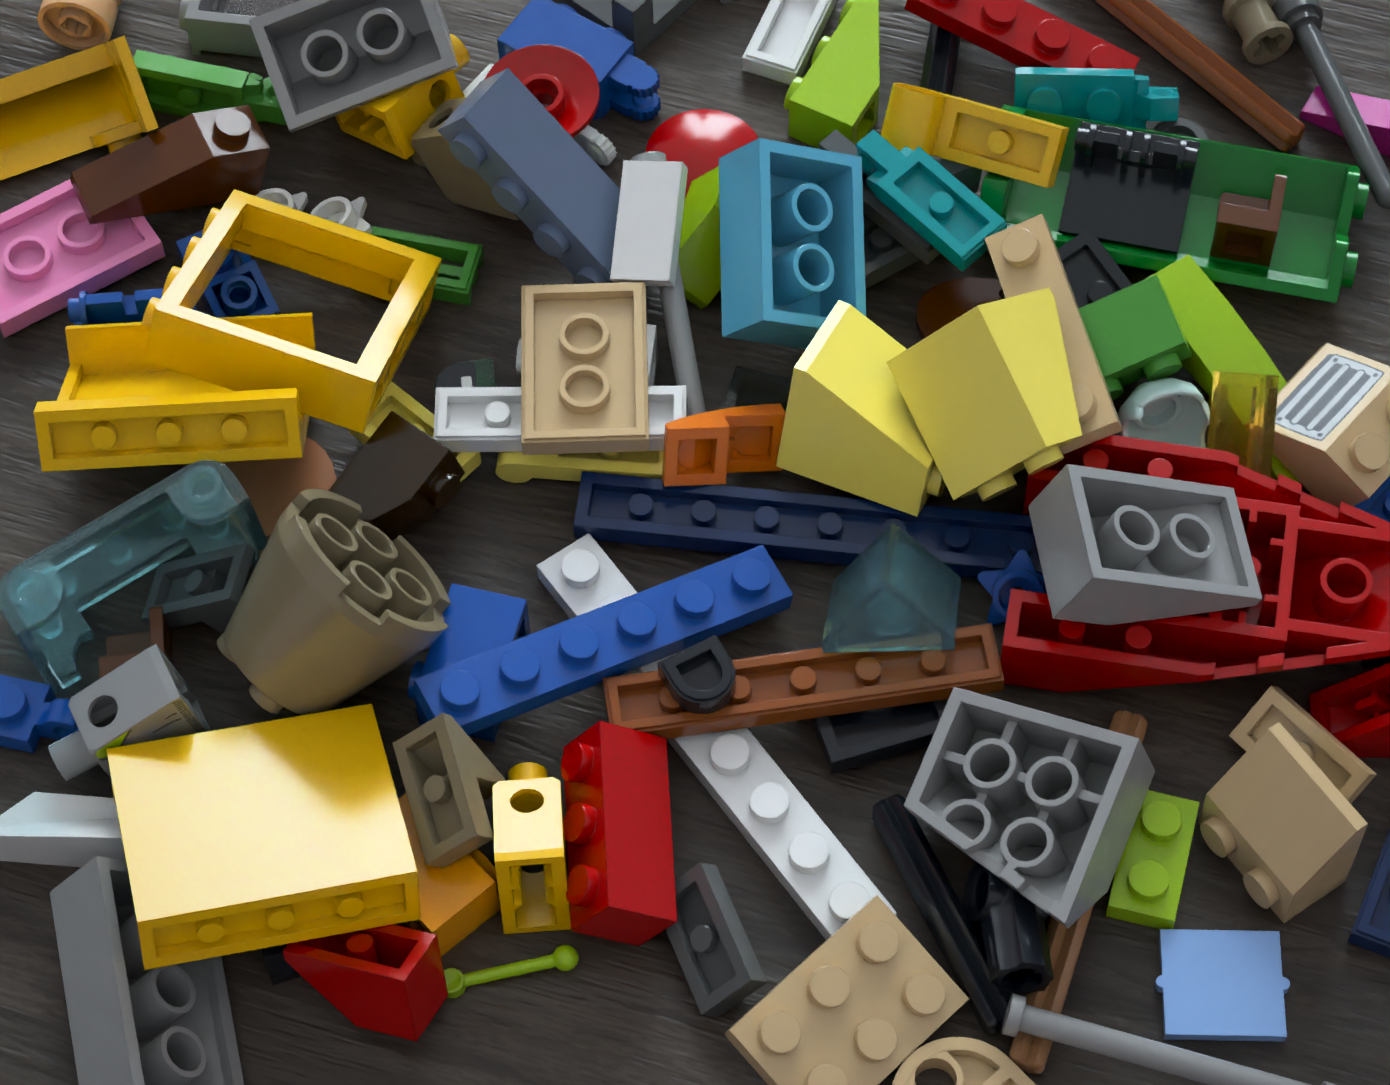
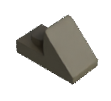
(446, 789)

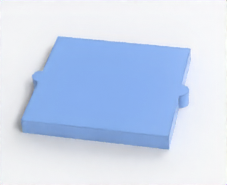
(1222, 985)

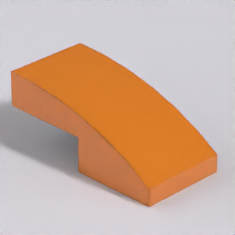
(721, 442)

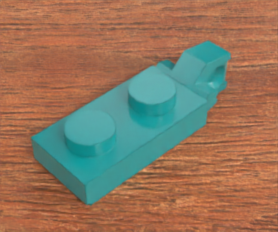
(1095, 94)
(929, 199)

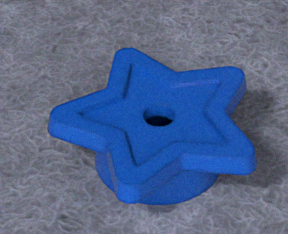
(999, 584)

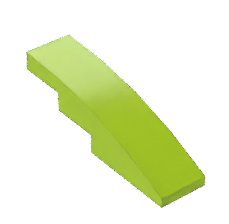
(1214, 333)

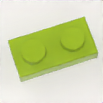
(1154, 862)

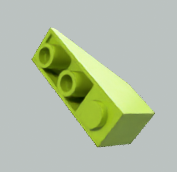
(842, 80)

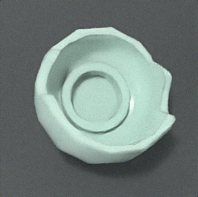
(1166, 412)

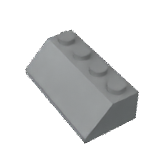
(128, 1020)

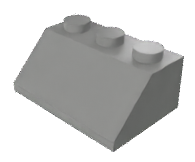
(349, 53)

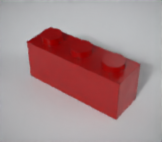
(618, 834)

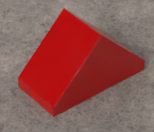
(1357, 712)

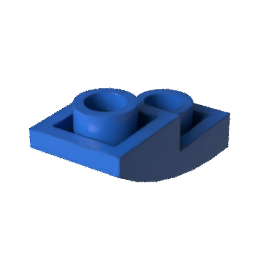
(236, 287)

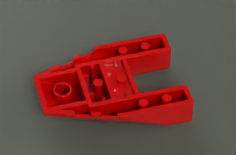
(1315, 565)

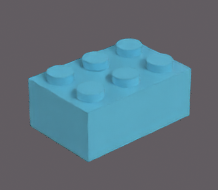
(788, 240)

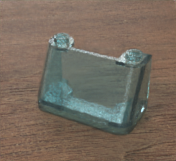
(44, 595)

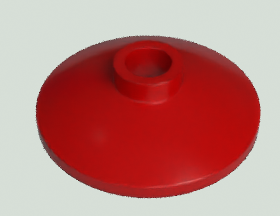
(556, 79)

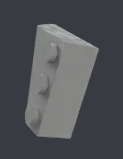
(1032, 798)

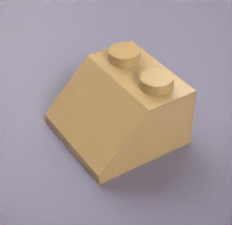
(1282, 825)

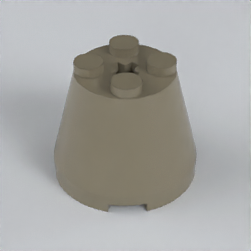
(330, 607)

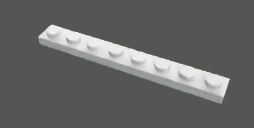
(735, 769)

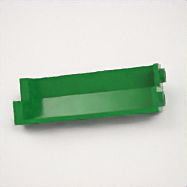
(1313, 226)

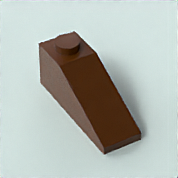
(176, 167)

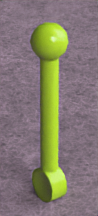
(563, 958)

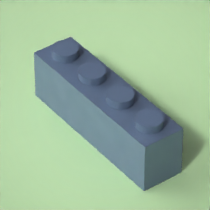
(538, 174)

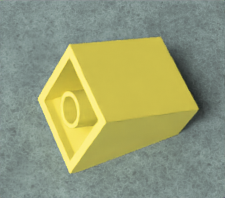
(992, 393)
(851, 421)

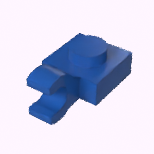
(31, 712)

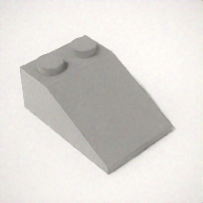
(1140, 547)

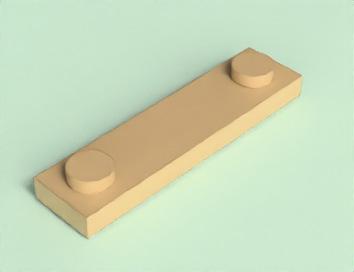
(1028, 262)

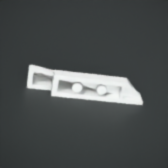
(60, 830)

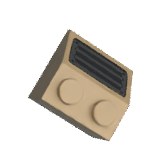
(1336, 425)

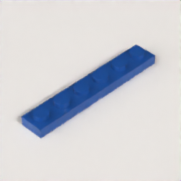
(605, 642)

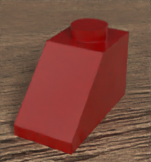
(376, 976)

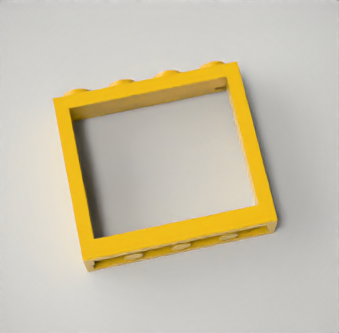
(256, 361)

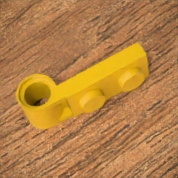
(974, 134)

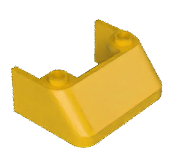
(72, 108)

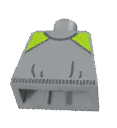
(126, 707)

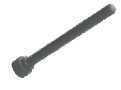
(1305, 22)

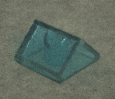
(893, 599)

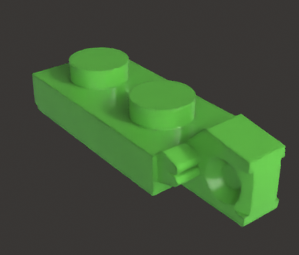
(192, 87)

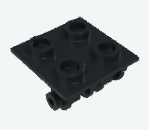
(1129, 187)

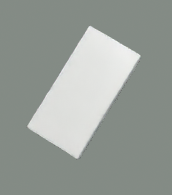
(786, 38)
(649, 222)

